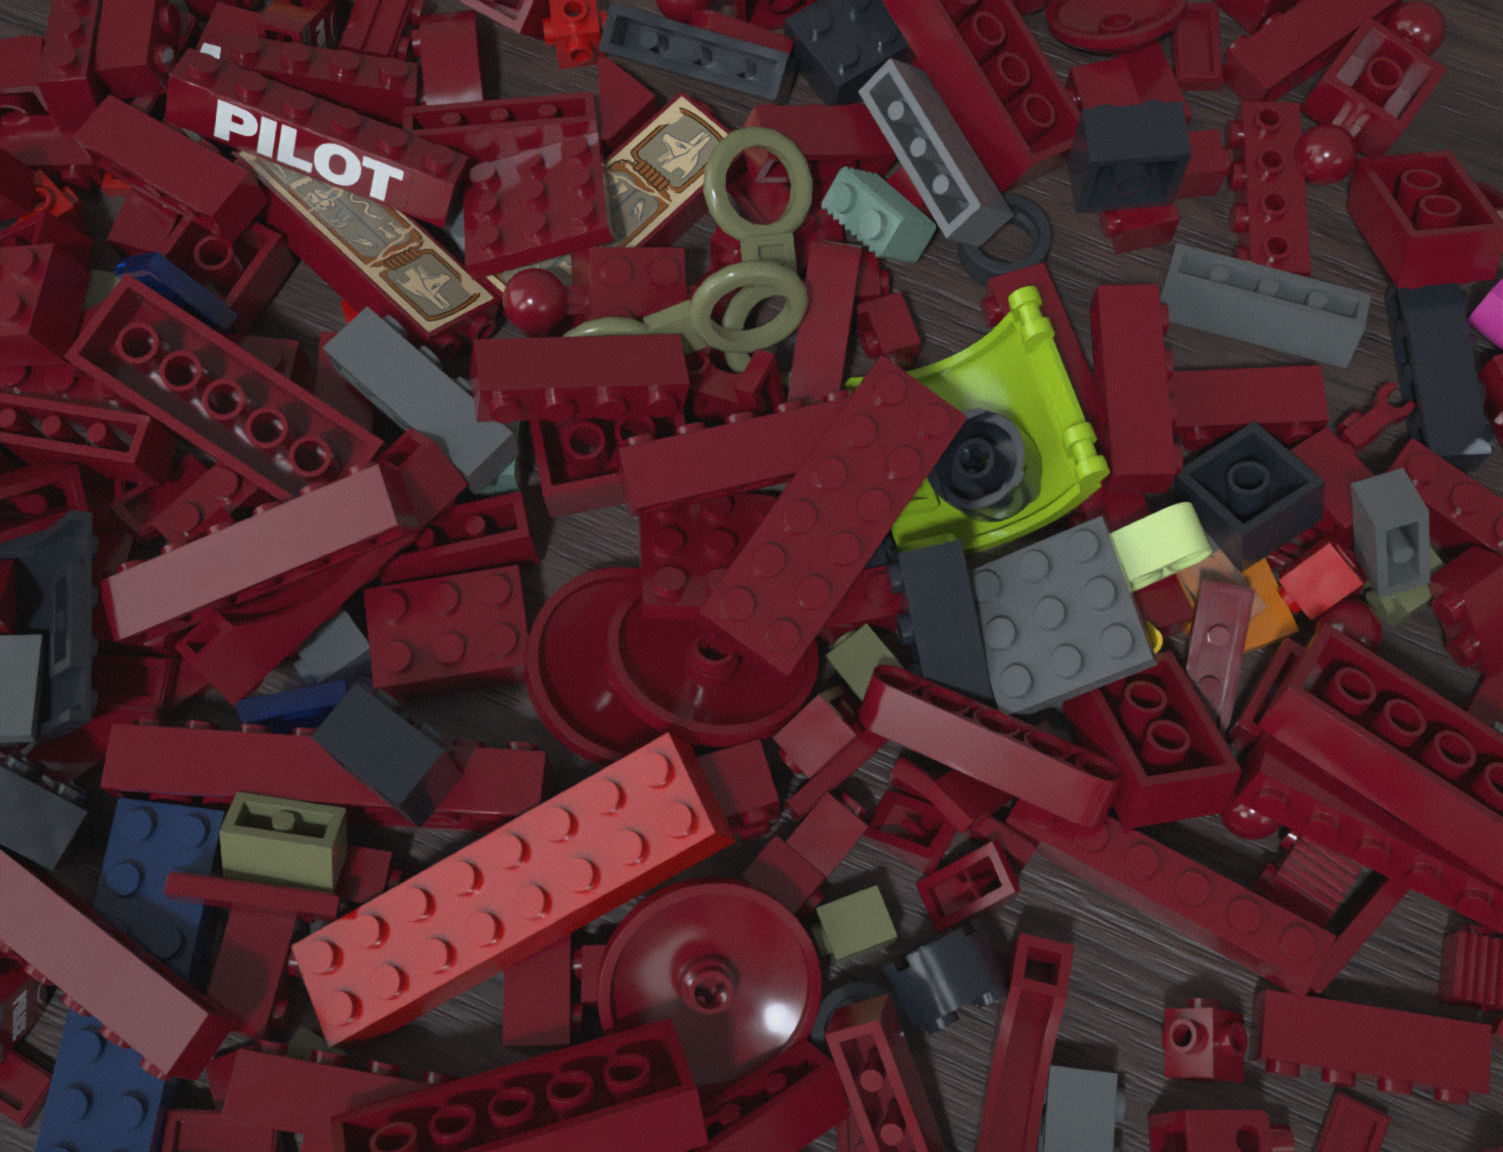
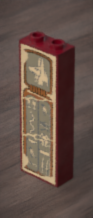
(651, 187)
(376, 259)

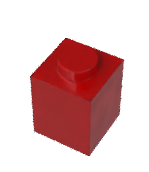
(1319, 578)

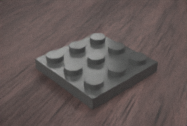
(1058, 620)

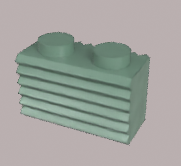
(878, 215)

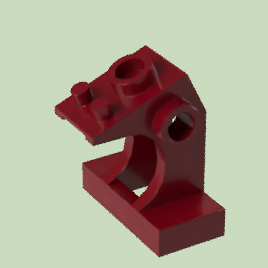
(732, 392)

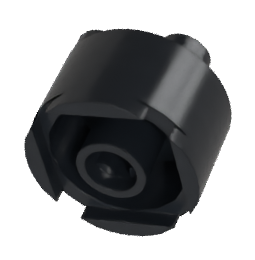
(991, 489)
(947, 975)

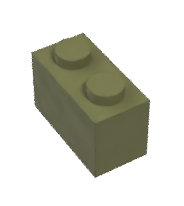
(284, 842)

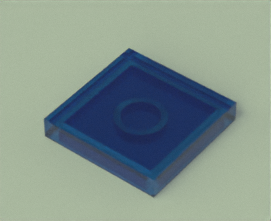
(177, 287)
(293, 708)

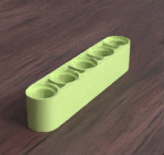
(1161, 545)

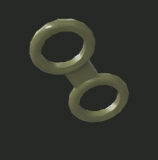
(757, 241)
(693, 319)

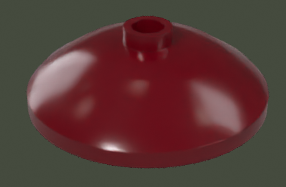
(1112, 24)

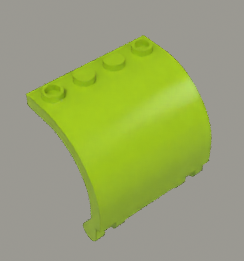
(1023, 379)

